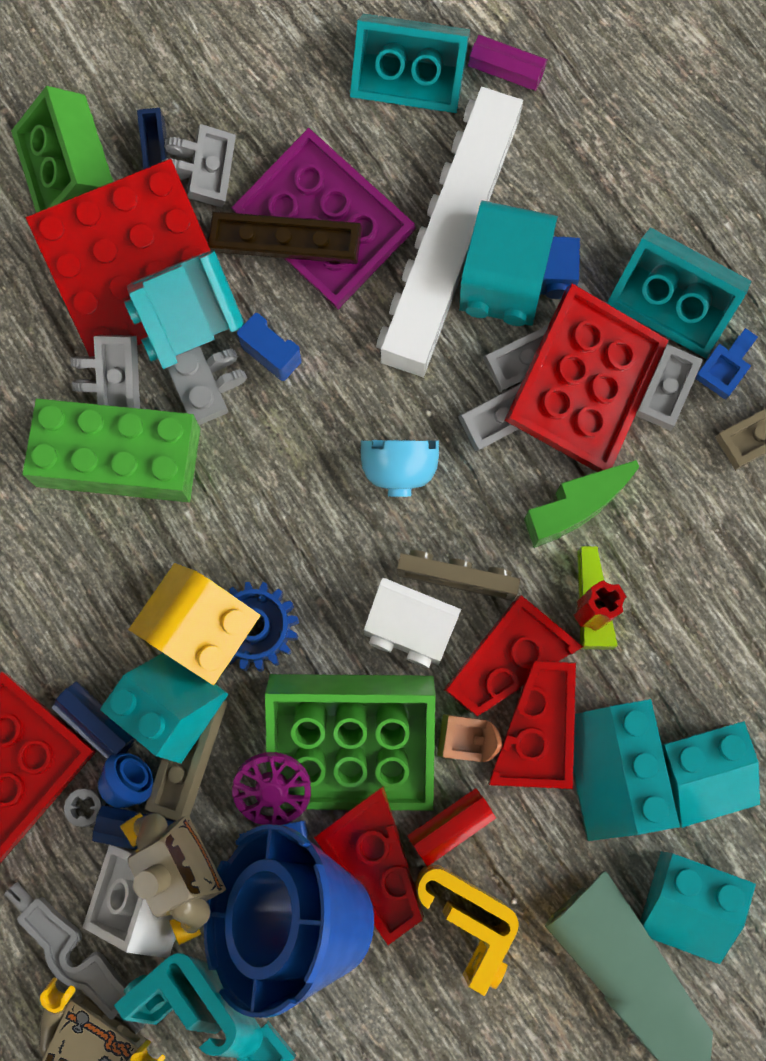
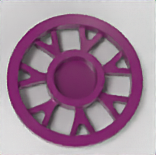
(271, 789)

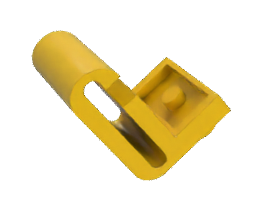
(194, 622)
(486, 964)

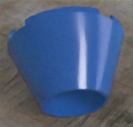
(284, 922)

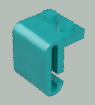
(506, 263)
(183, 307)
(193, 993)

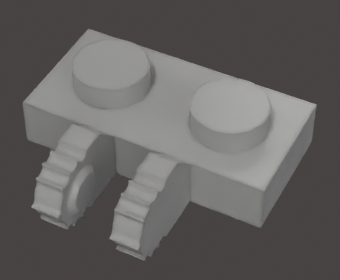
(210, 163)
(115, 371)
(197, 385)

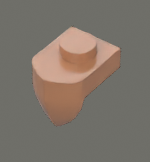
(468, 739)

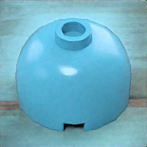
(399, 464)

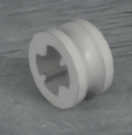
(70, 807)

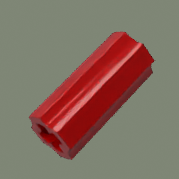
(608, 596)
(451, 827)

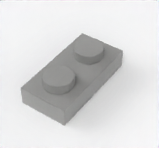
(512, 361)
(669, 387)
(486, 421)

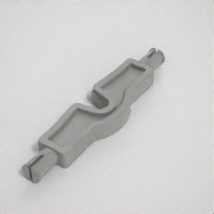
(58, 939)

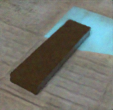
(285, 237)

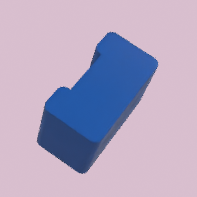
(268, 348)

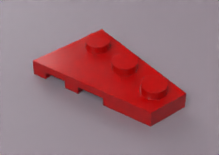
(506, 655)
(541, 732)
(371, 851)

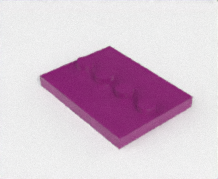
(321, 185)

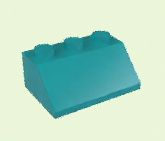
(409, 62)
(678, 292)
(622, 772)

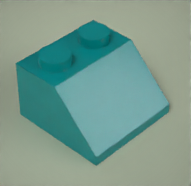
(164, 706)
(713, 773)
(696, 907)

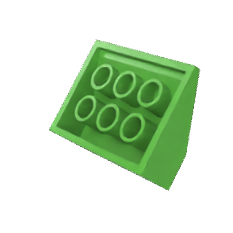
(355, 737)

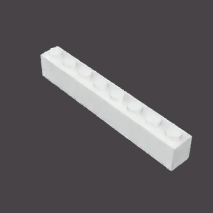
(446, 241)

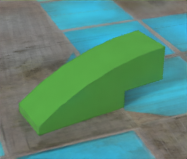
(577, 503)

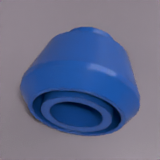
(125, 781)

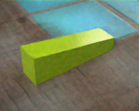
(588, 575)

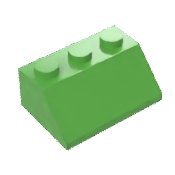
(60, 148)

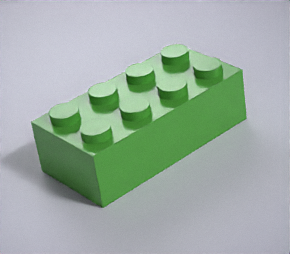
(112, 450)

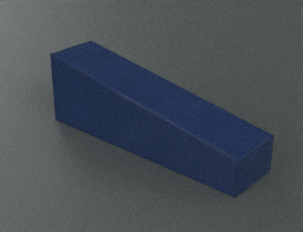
(152, 136)

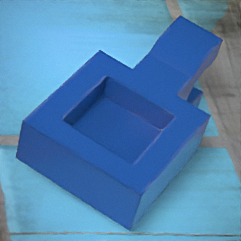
(726, 367)

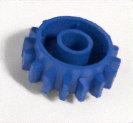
(276, 628)

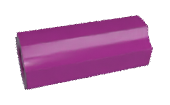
(507, 62)

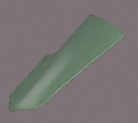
(631, 972)

